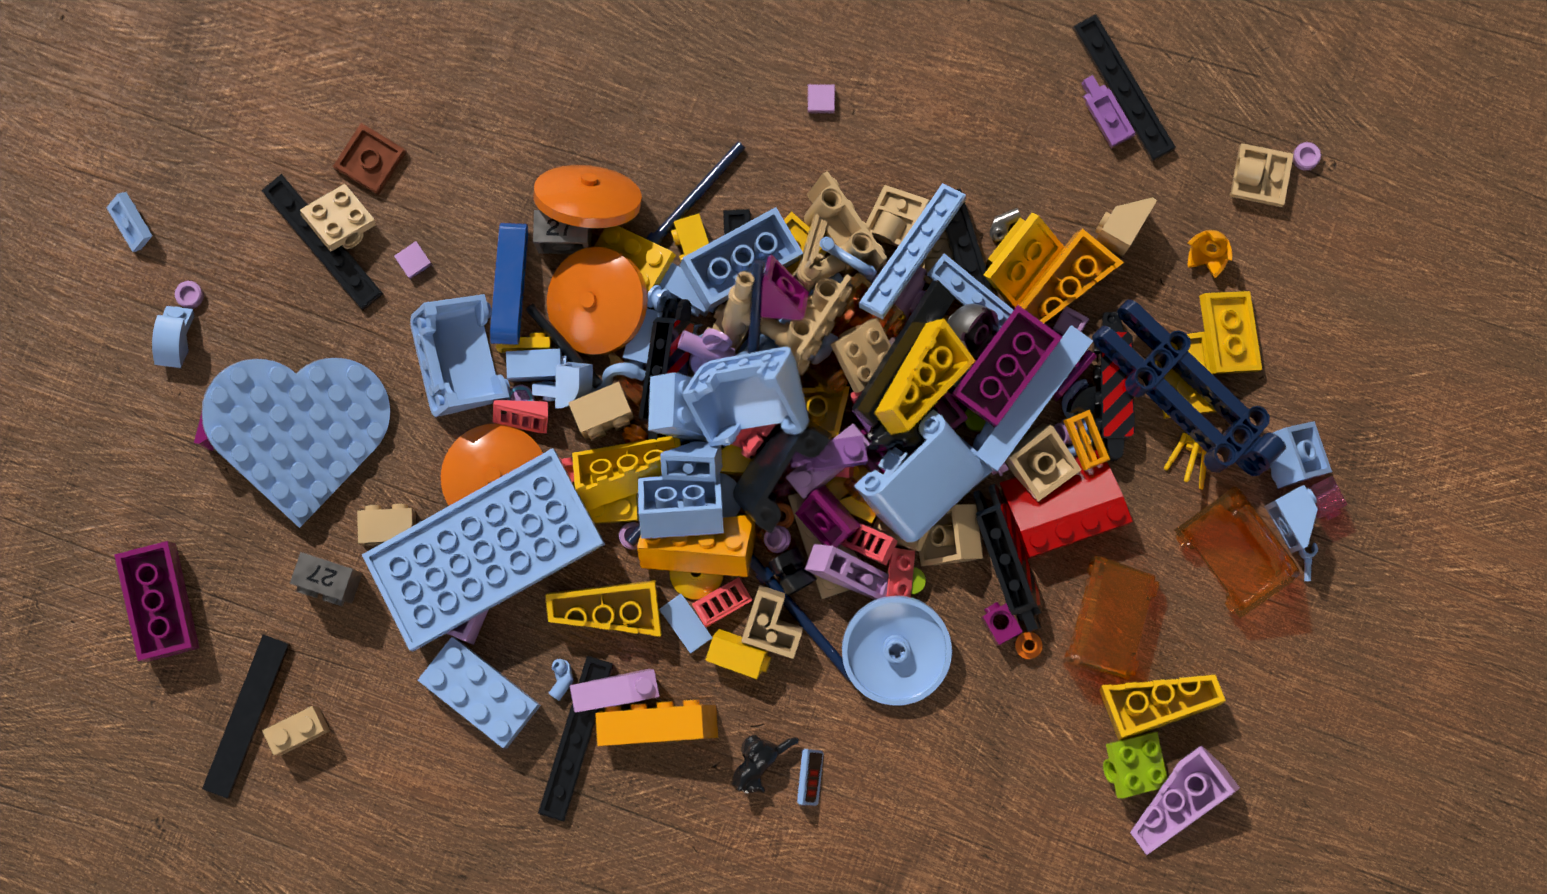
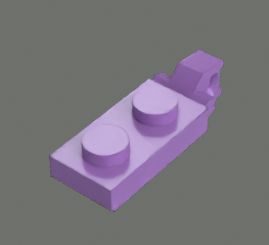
(1107, 112)
(836, 455)

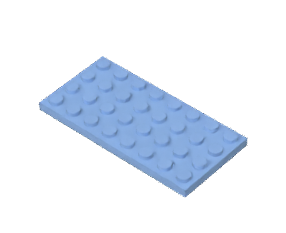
(482, 549)

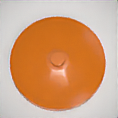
(587, 196)
(597, 300)
(484, 457)

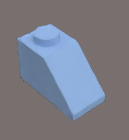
(692, 462)

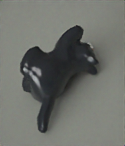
(906, 441)
(758, 757)

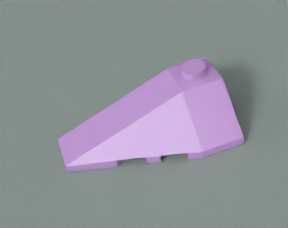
(1189, 792)

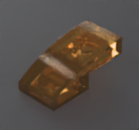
(633, 394)

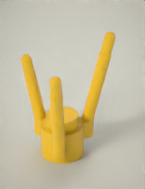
(1195, 448)

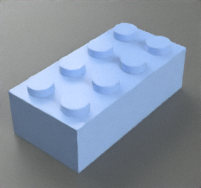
(715, 266)
(479, 692)

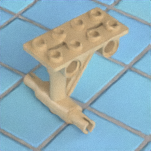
(837, 218)
(800, 335)

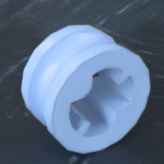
(657, 297)

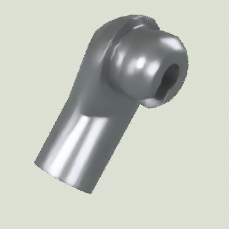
(1002, 223)

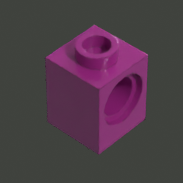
(997, 635)

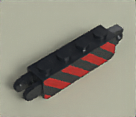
(663, 351)
(1113, 401)
(1009, 559)

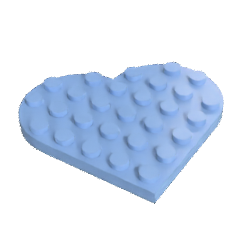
(296, 430)

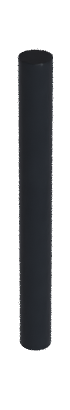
(559, 340)

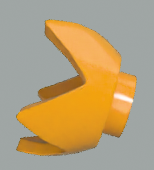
(1204, 253)

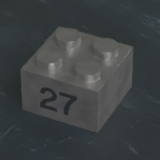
(557, 237)
(321, 576)

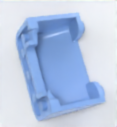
(456, 355)
(747, 394)
(925, 483)

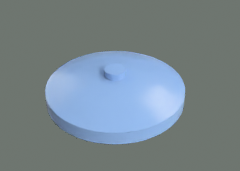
(896, 650)

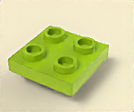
(1135, 765)

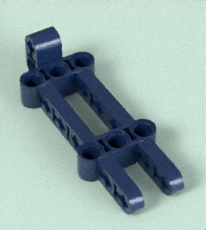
(1253, 453)

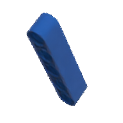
(509, 283)

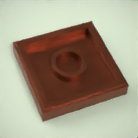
(369, 159)

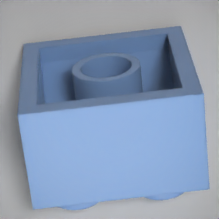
(1303, 455)
(1294, 517)

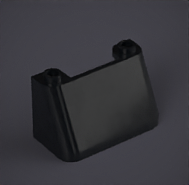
(767, 466)

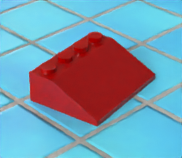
(1071, 513)

